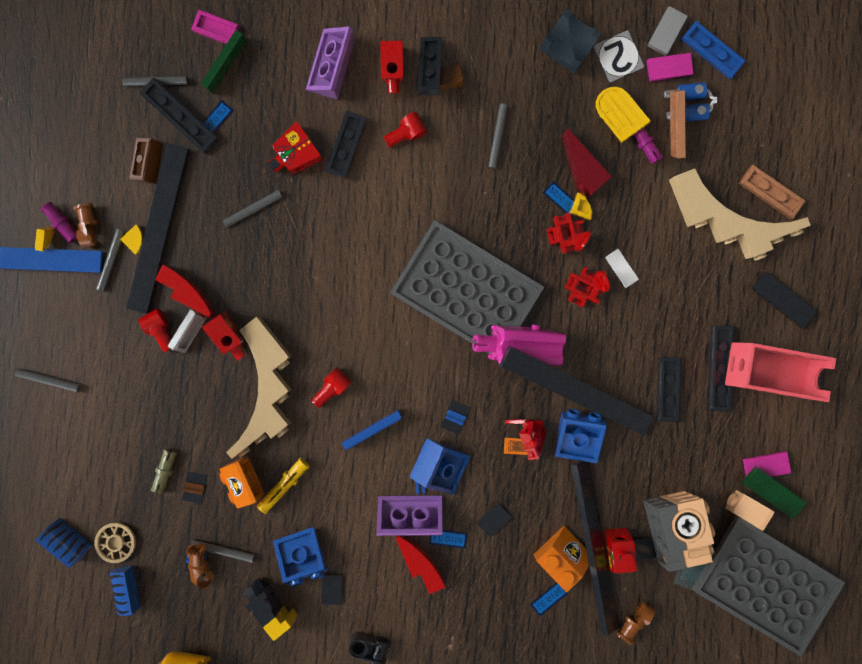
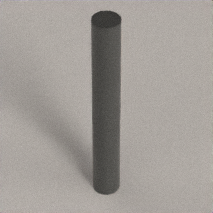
(143, 81)
(498, 136)
(252, 208)
(113, 251)
(47, 380)
(232, 553)

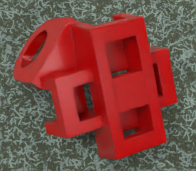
(561, 234)
(597, 282)
(531, 436)

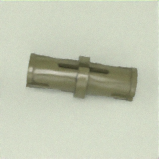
(163, 471)

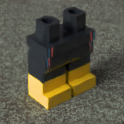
(268, 609)

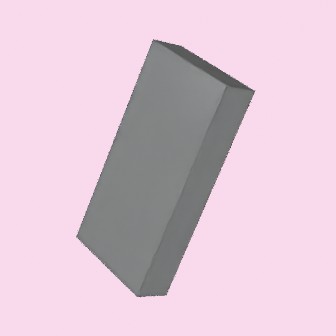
(667, 30)
(187, 331)

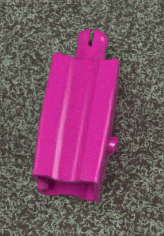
(533, 341)

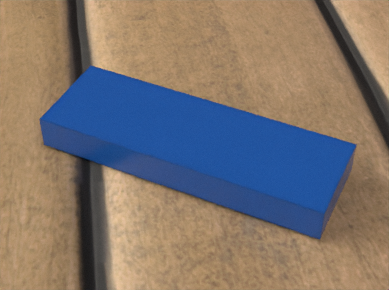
(713, 50)
(372, 429)

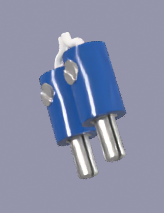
(693, 92)

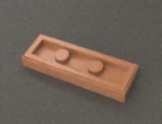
(677, 123)
(772, 192)

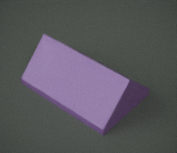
(331, 61)
(409, 515)

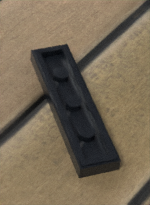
(179, 115)
(720, 346)

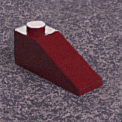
(586, 170)

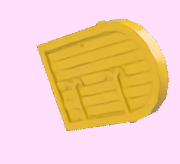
(620, 112)

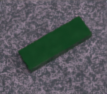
(224, 61)
(774, 492)

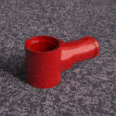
(410, 128)
(155, 325)
(334, 384)

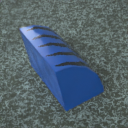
(64, 542)
(125, 590)

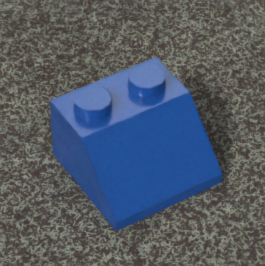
(439, 467)

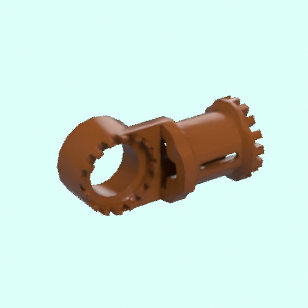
(86, 221)
(195, 566)
(633, 624)

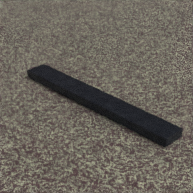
(157, 228)
(575, 390)
(595, 547)

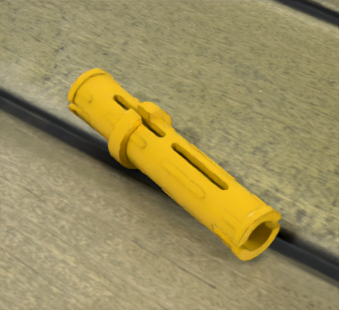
(267, 503)

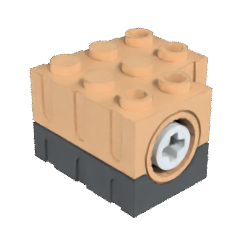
(680, 530)

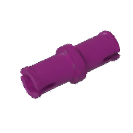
(646, 143)
(59, 222)

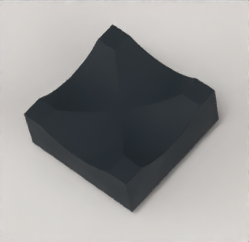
(570, 41)

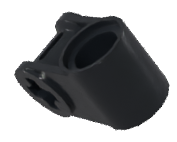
(371, 647)

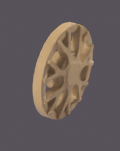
(115, 542)

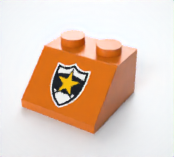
(241, 482)
(563, 558)

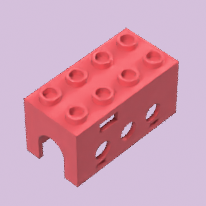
(777, 371)

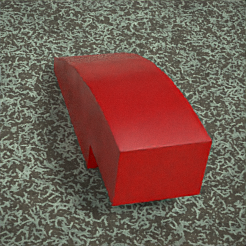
(185, 290)
(420, 564)

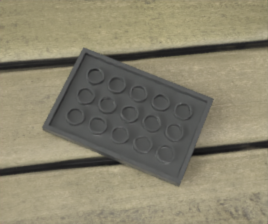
(464, 285)
(768, 585)

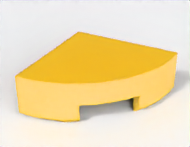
(581, 207)
(43, 238)
(133, 239)

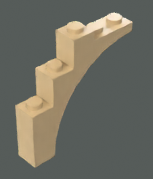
(727, 226)
(272, 388)

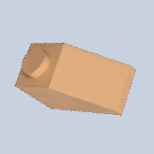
(749, 510)

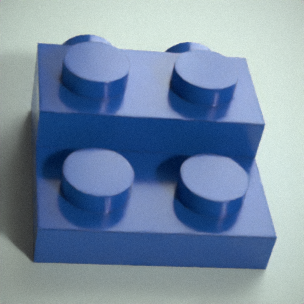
(580, 436)
(300, 557)

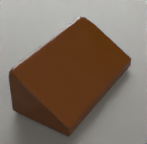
(451, 77)
(146, 160)

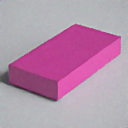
(214, 27)
(669, 67)
(772, 464)

